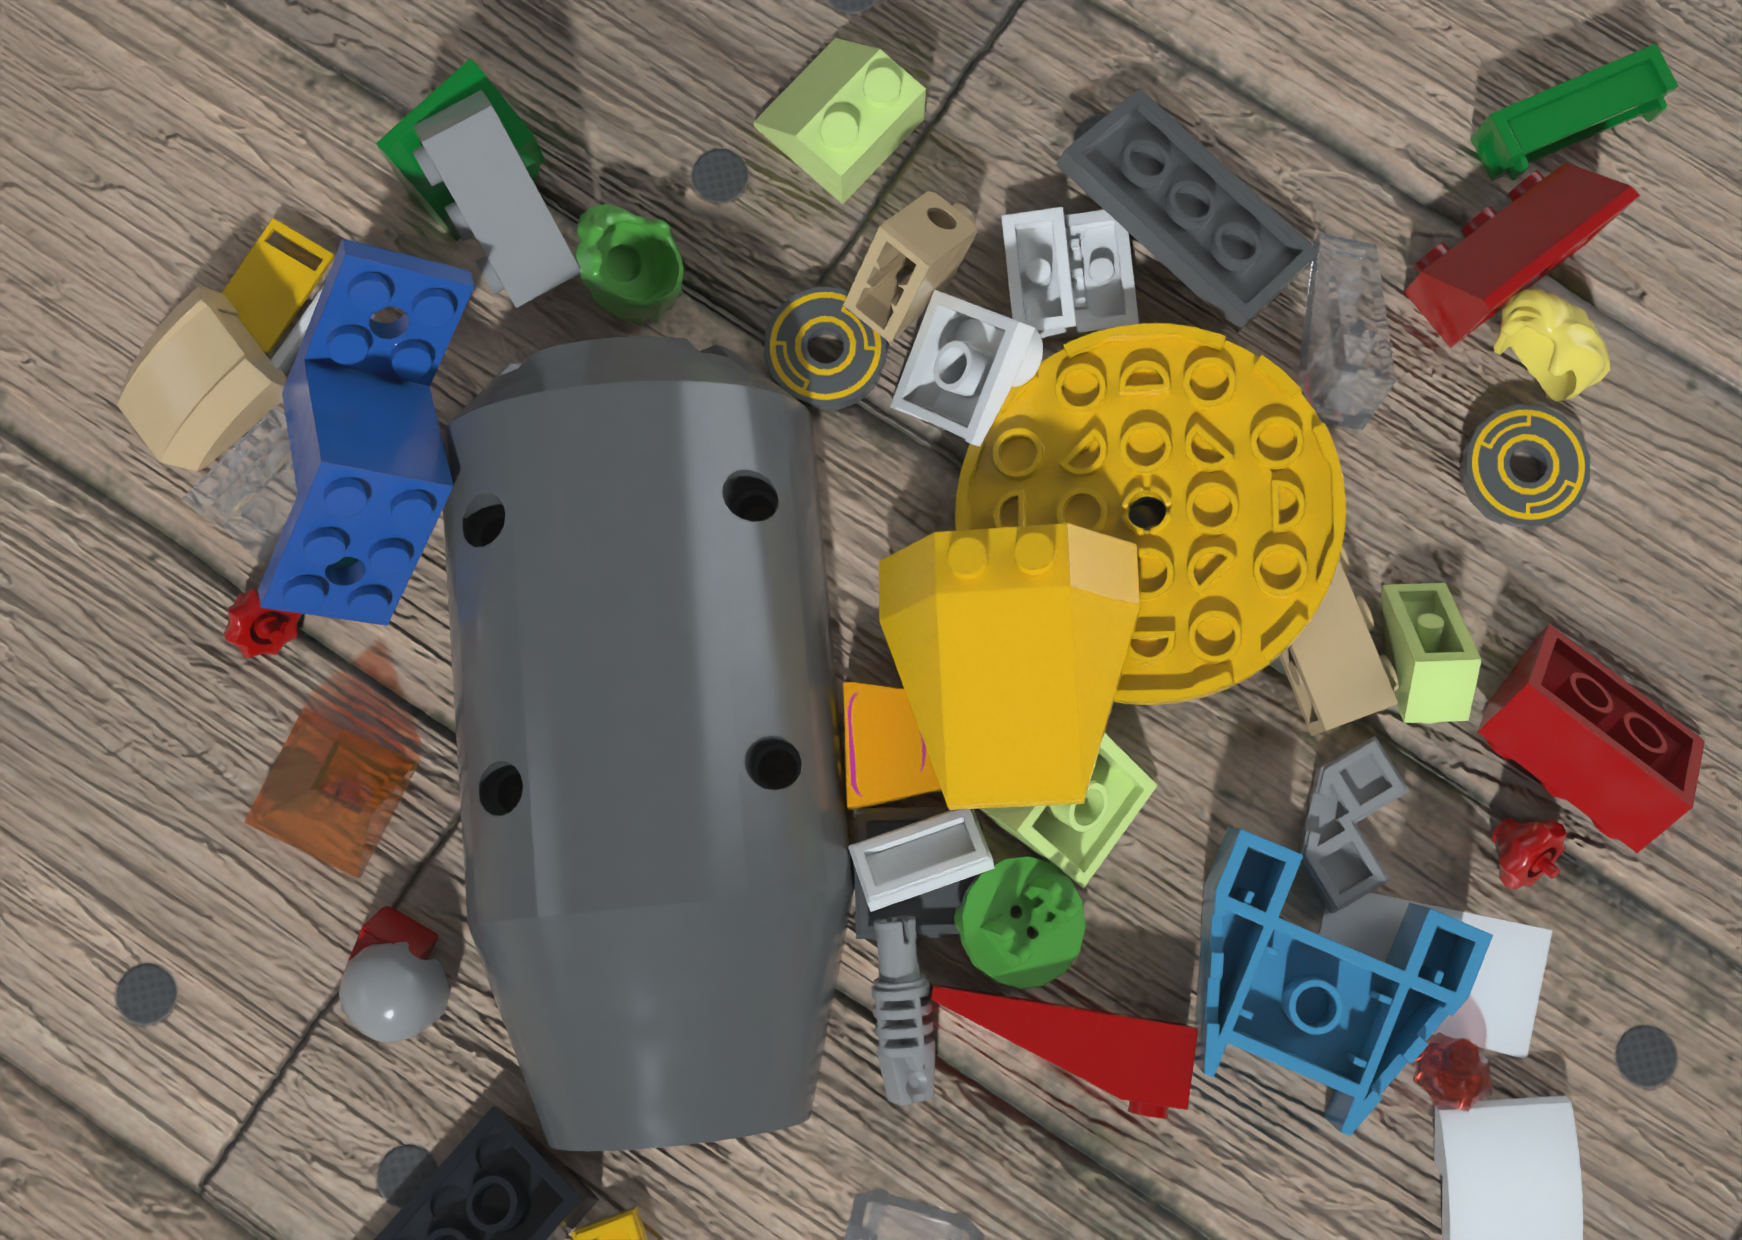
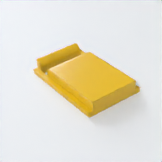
(273, 285)

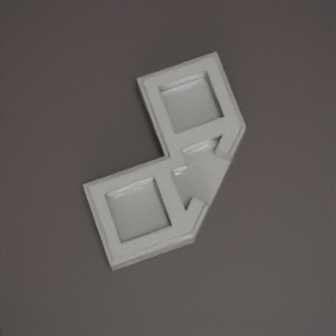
(1330, 841)

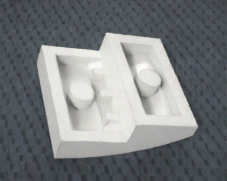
(1069, 272)
(1510, 1170)

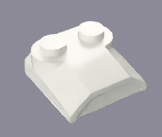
(965, 366)

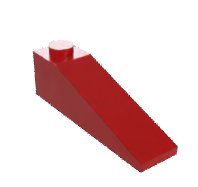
(1117, 1052)

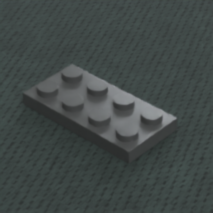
(1187, 209)

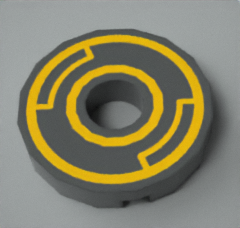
(814, 383)
(1553, 445)

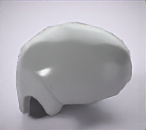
(393, 992)

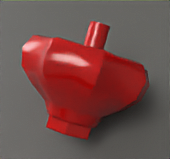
(257, 628)
(1528, 851)

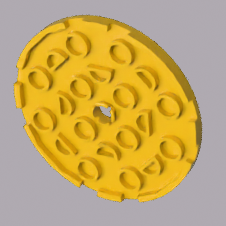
(1229, 455)

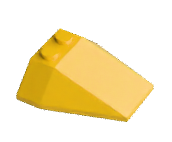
(1011, 655)

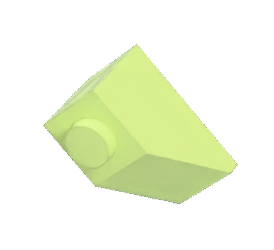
(1429, 653)

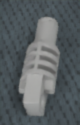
(902, 1014)

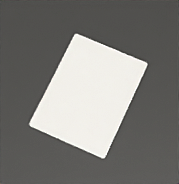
(1508, 984)

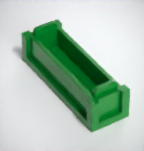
(1574, 112)

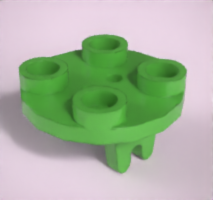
(1000, 943)

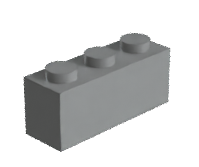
(494, 199)

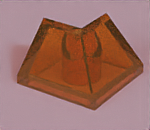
(331, 792)

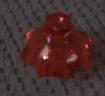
(1453, 1072)

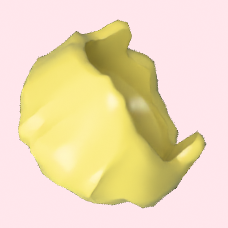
(1553, 343)

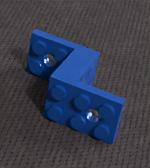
(365, 435)

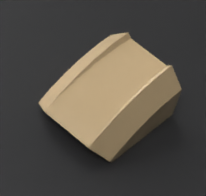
(199, 383)

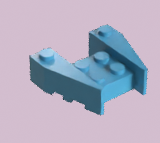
(1312, 998)

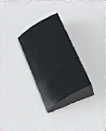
(495, 1188)

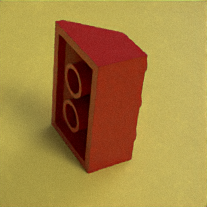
(1514, 248)
(1594, 741)

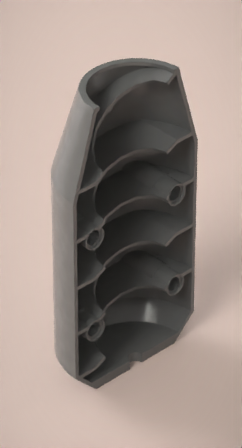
(636, 662)

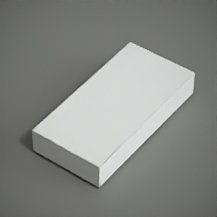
(921, 857)

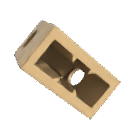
(921, 237)

